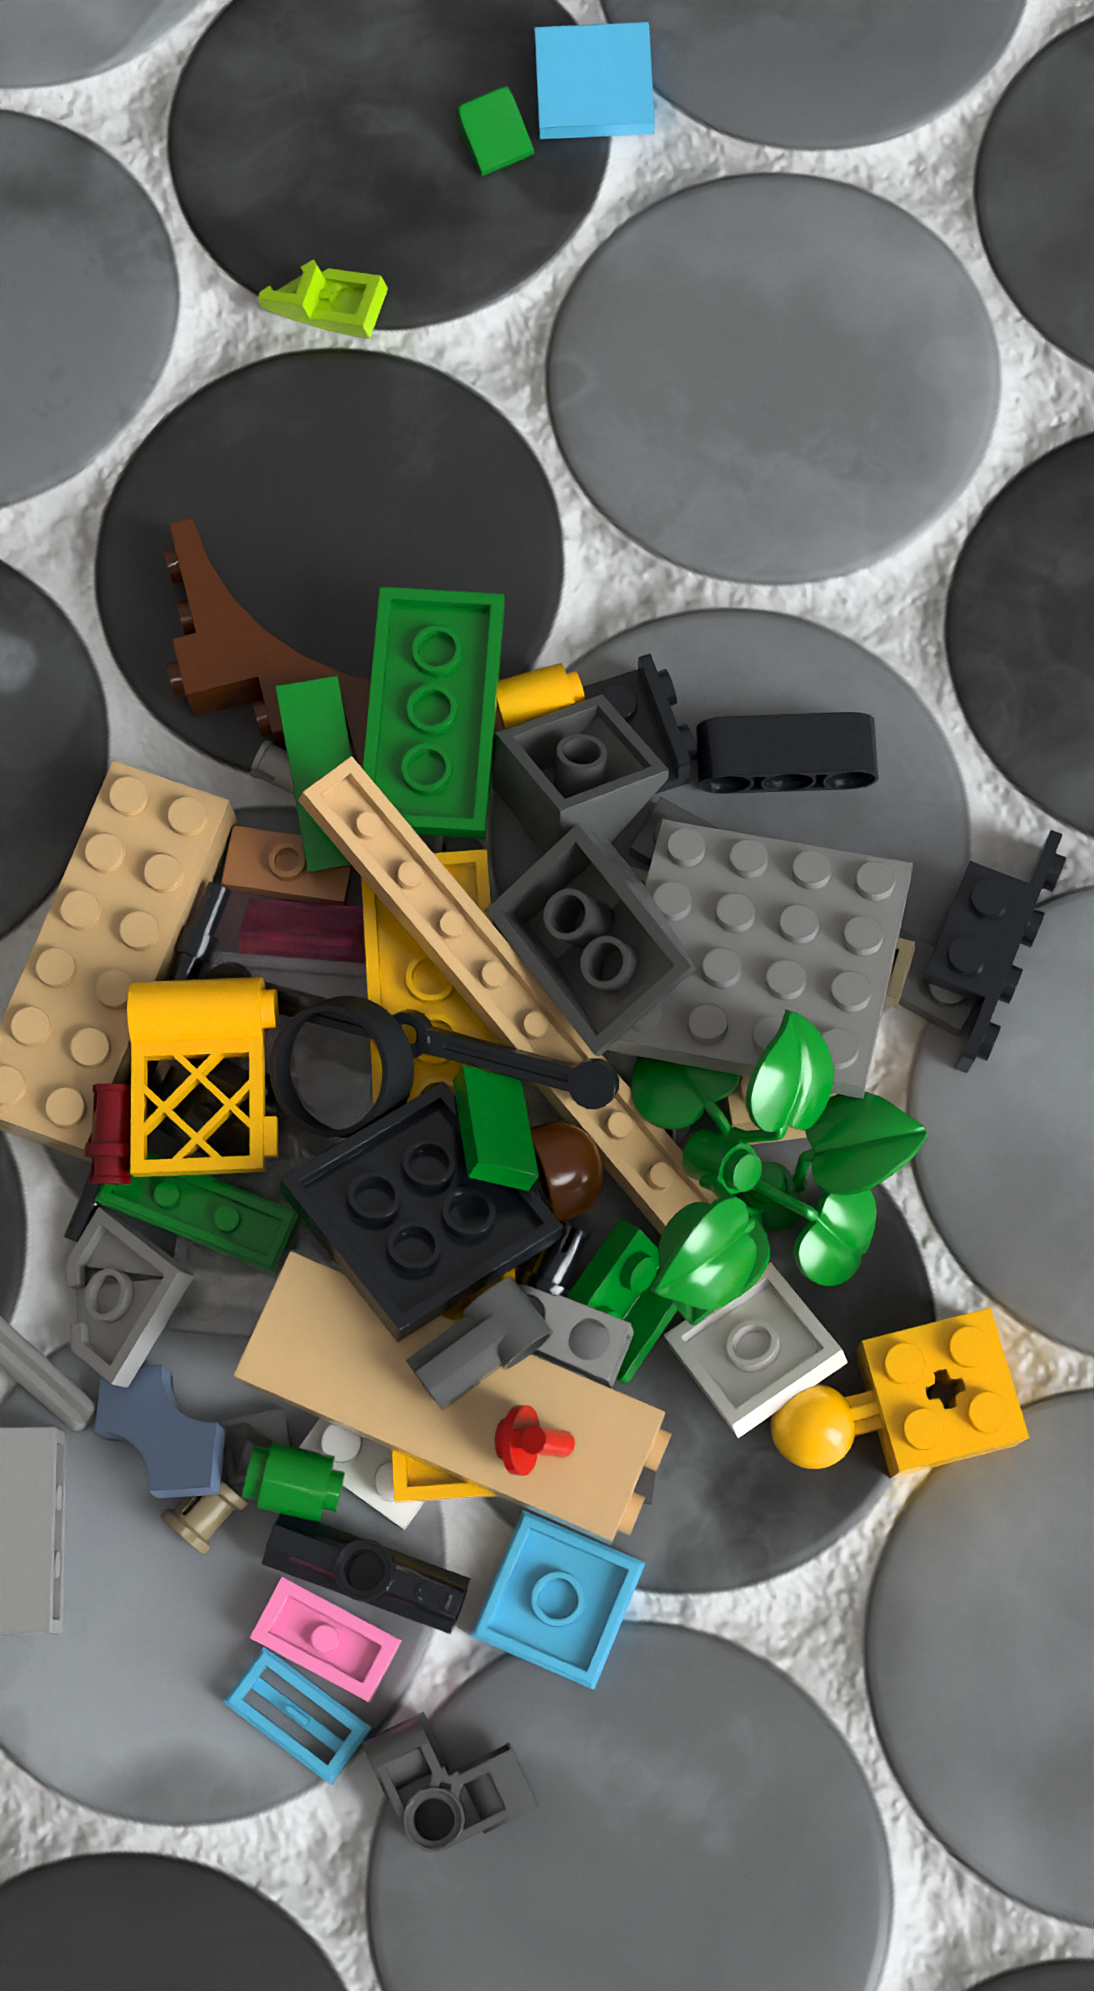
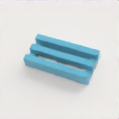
(343, 1749)

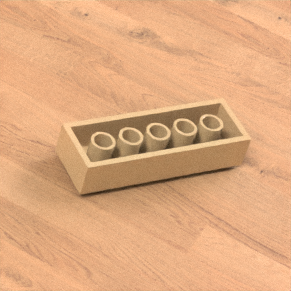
(109, 925)

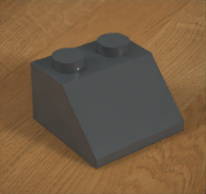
(575, 769)

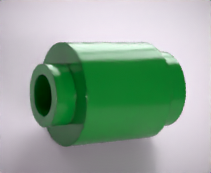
(293, 1481)

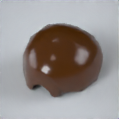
(567, 1167)

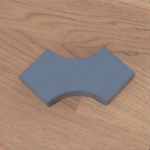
(178, 1452)

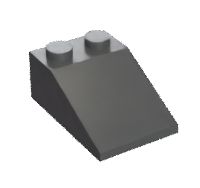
(591, 937)

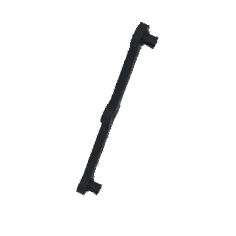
(590, 1083)

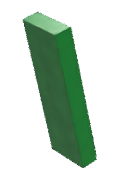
(315, 746)
(208, 1215)

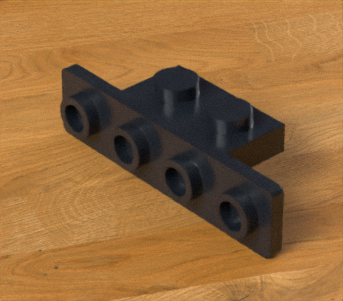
(982, 938)

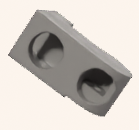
(581, 1336)

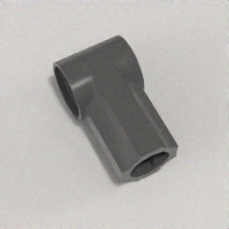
(495, 1333)

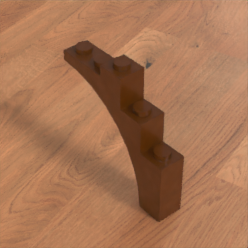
(235, 661)

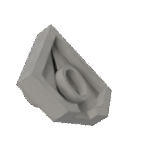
(122, 1295)

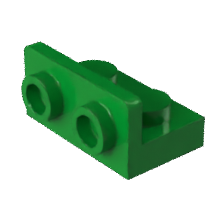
(620, 1286)

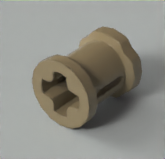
(201, 1516)

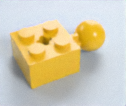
(913, 1431)

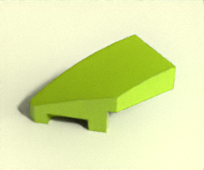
(329, 300)

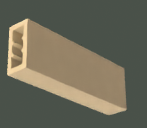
(339, 1362)

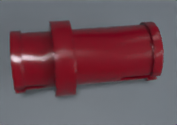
(110, 1135)

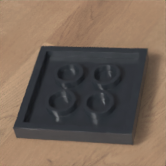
(408, 1217)

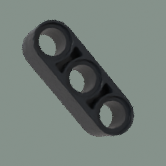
(787, 752)

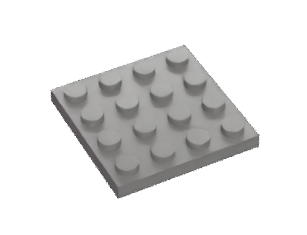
(768, 935)

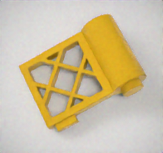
(201, 1022)

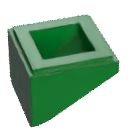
(493, 131)

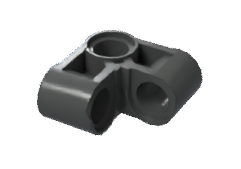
(415, 1769)

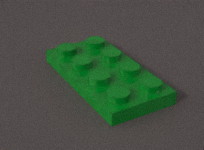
(435, 706)

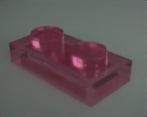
(303, 931)

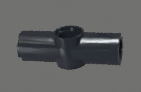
(408, 1585)

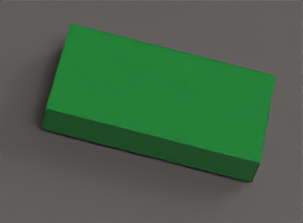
(495, 1128)

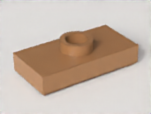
(276, 867)

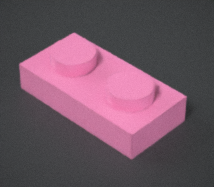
(325, 1639)

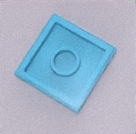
(594, 80)
(558, 1599)

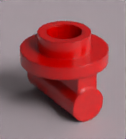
(522, 1439)

